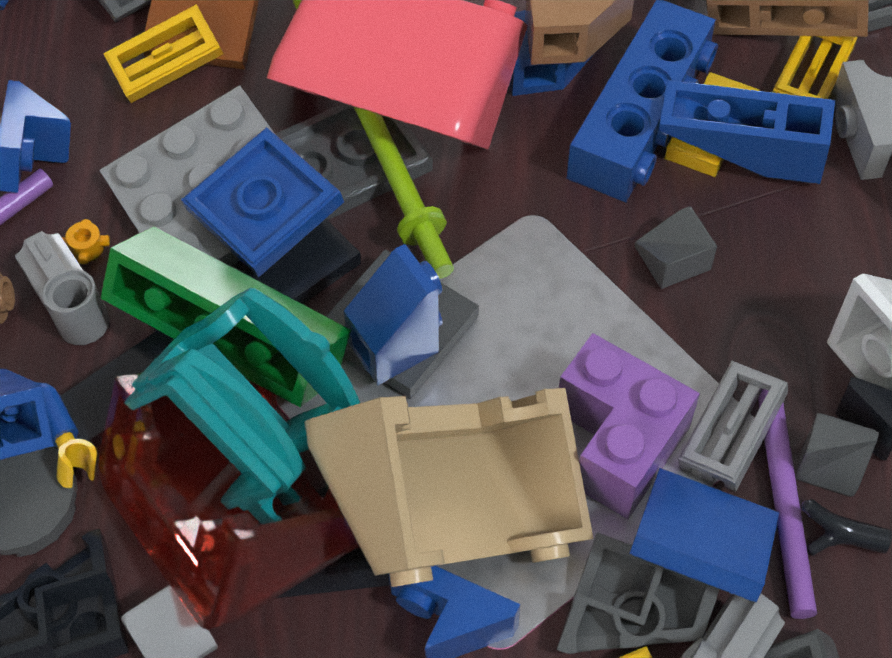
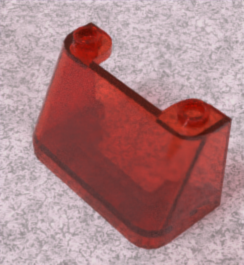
(170, 493)

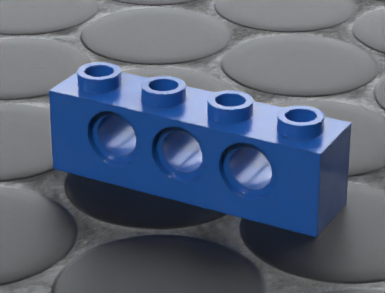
(622, 128)

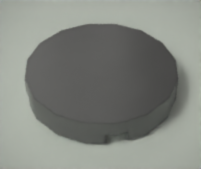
(33, 502)

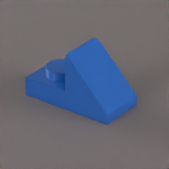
(29, 132)
(468, 613)

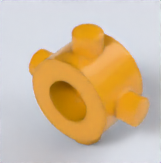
(85, 241)

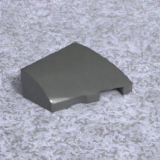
(633, 602)

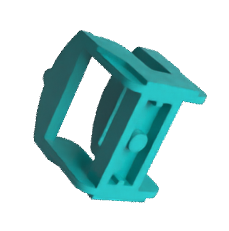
(233, 411)

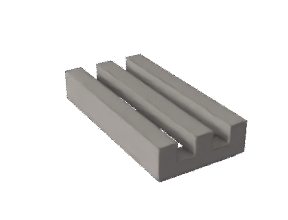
(713, 466)

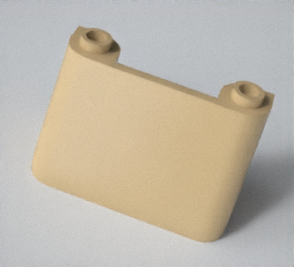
(453, 480)

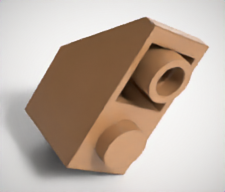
(572, 28)

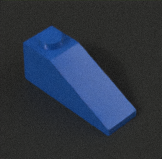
(752, 128)

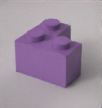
(634, 419)

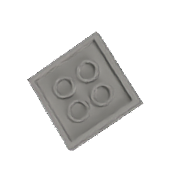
(176, 161)

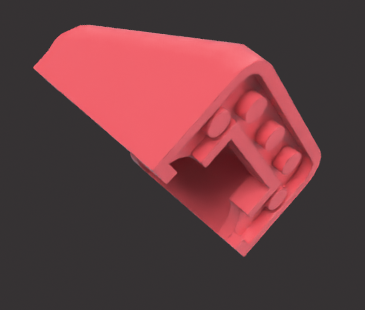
(406, 60)

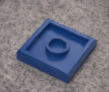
(263, 201)
(706, 535)

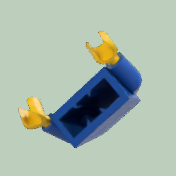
(38, 419)

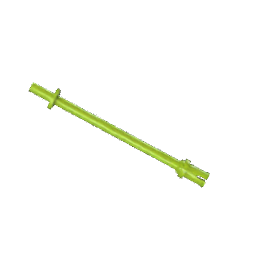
(421, 223)

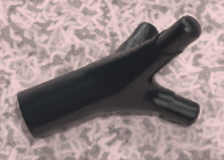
(844, 531)

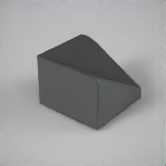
(677, 248)
(836, 454)

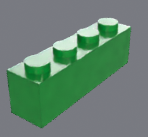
(179, 285)

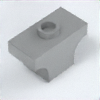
(864, 116)

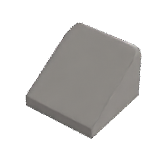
(166, 628)

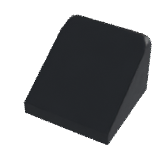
(869, 407)

